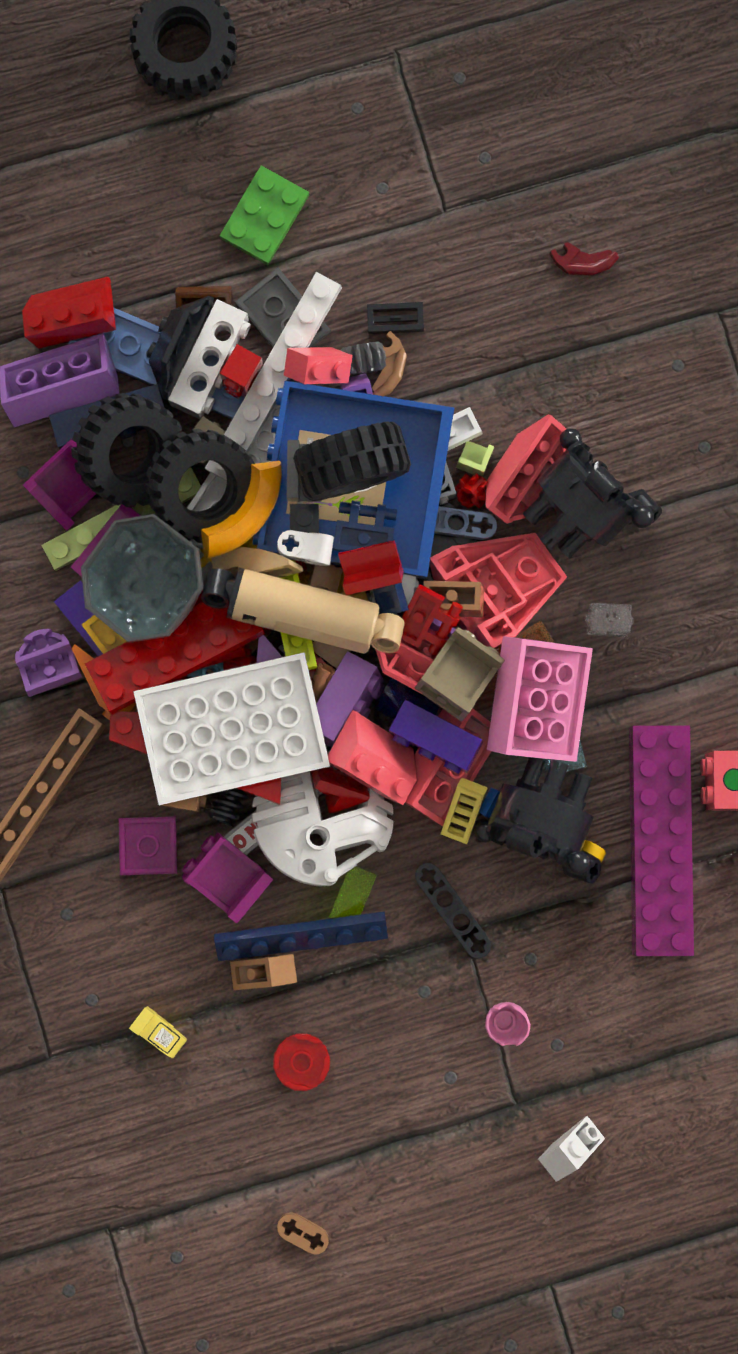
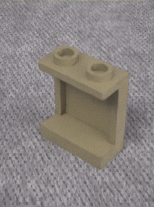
(460, 673)

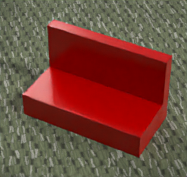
(371, 567)

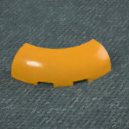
(252, 514)

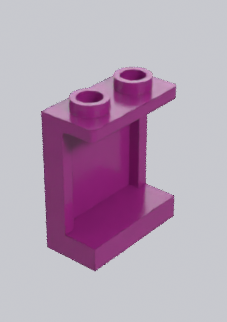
(60, 486)
(226, 876)

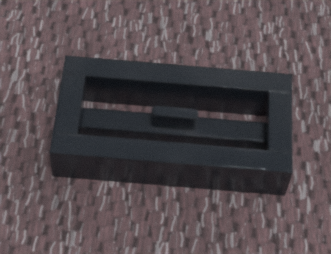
(390, 307)

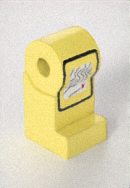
(158, 1032)

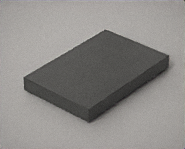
(272, 305)

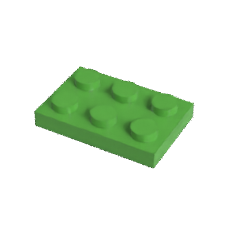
(264, 215)

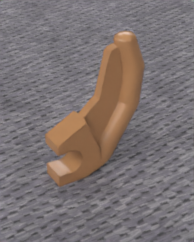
(395, 364)

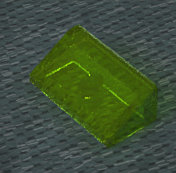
(353, 893)

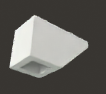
(571, 1149)

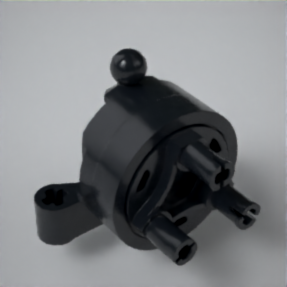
(586, 500)
(543, 821)

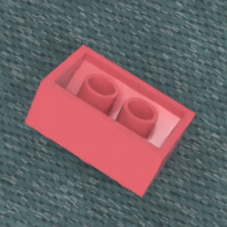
(374, 758)

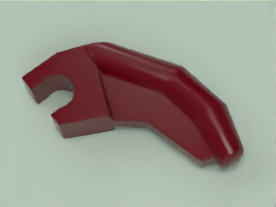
(582, 263)

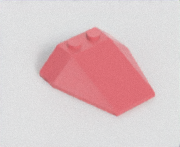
(515, 577)

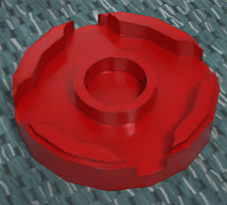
(301, 1062)

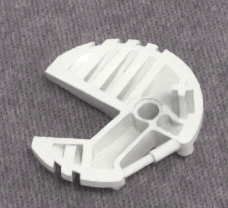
(287, 827)

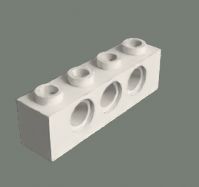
(220, 318)

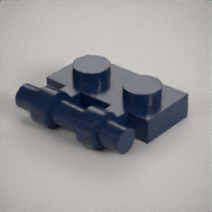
(355, 535)

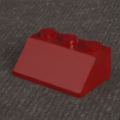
(69, 313)

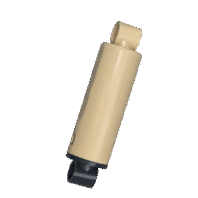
(302, 610)

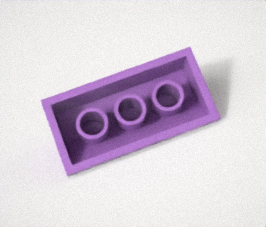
(58, 380)

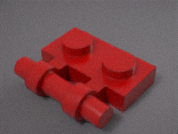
(422, 610)

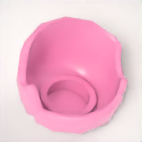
(507, 1024)

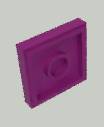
(148, 845)

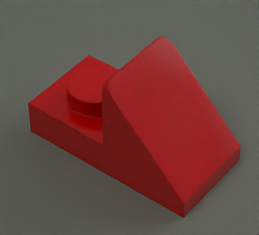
(340, 789)

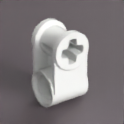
(312, 548)

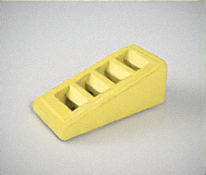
(468, 793)

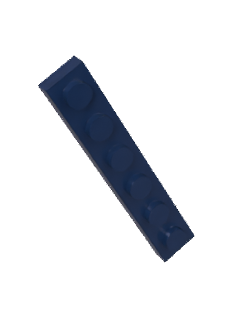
(301, 936)

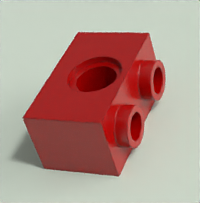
(240, 371)

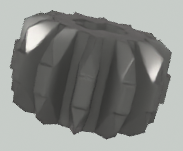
(366, 357)

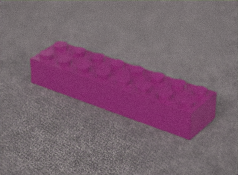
(661, 841)

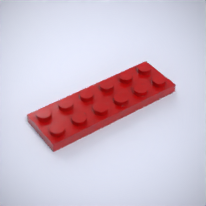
(159, 661)

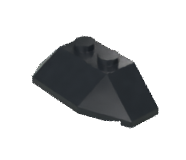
(176, 342)

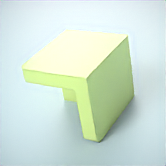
(475, 458)

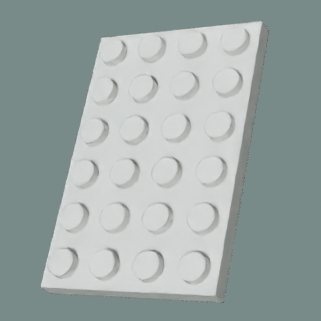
(231, 728)

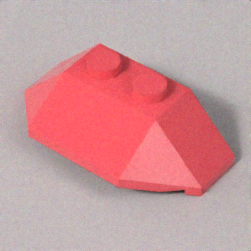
(515, 478)
(407, 663)

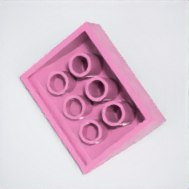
(539, 699)

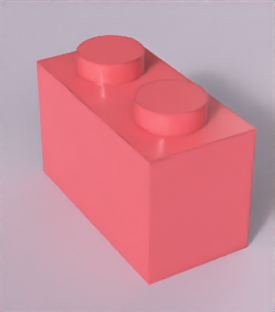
(318, 365)

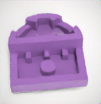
(46, 661)

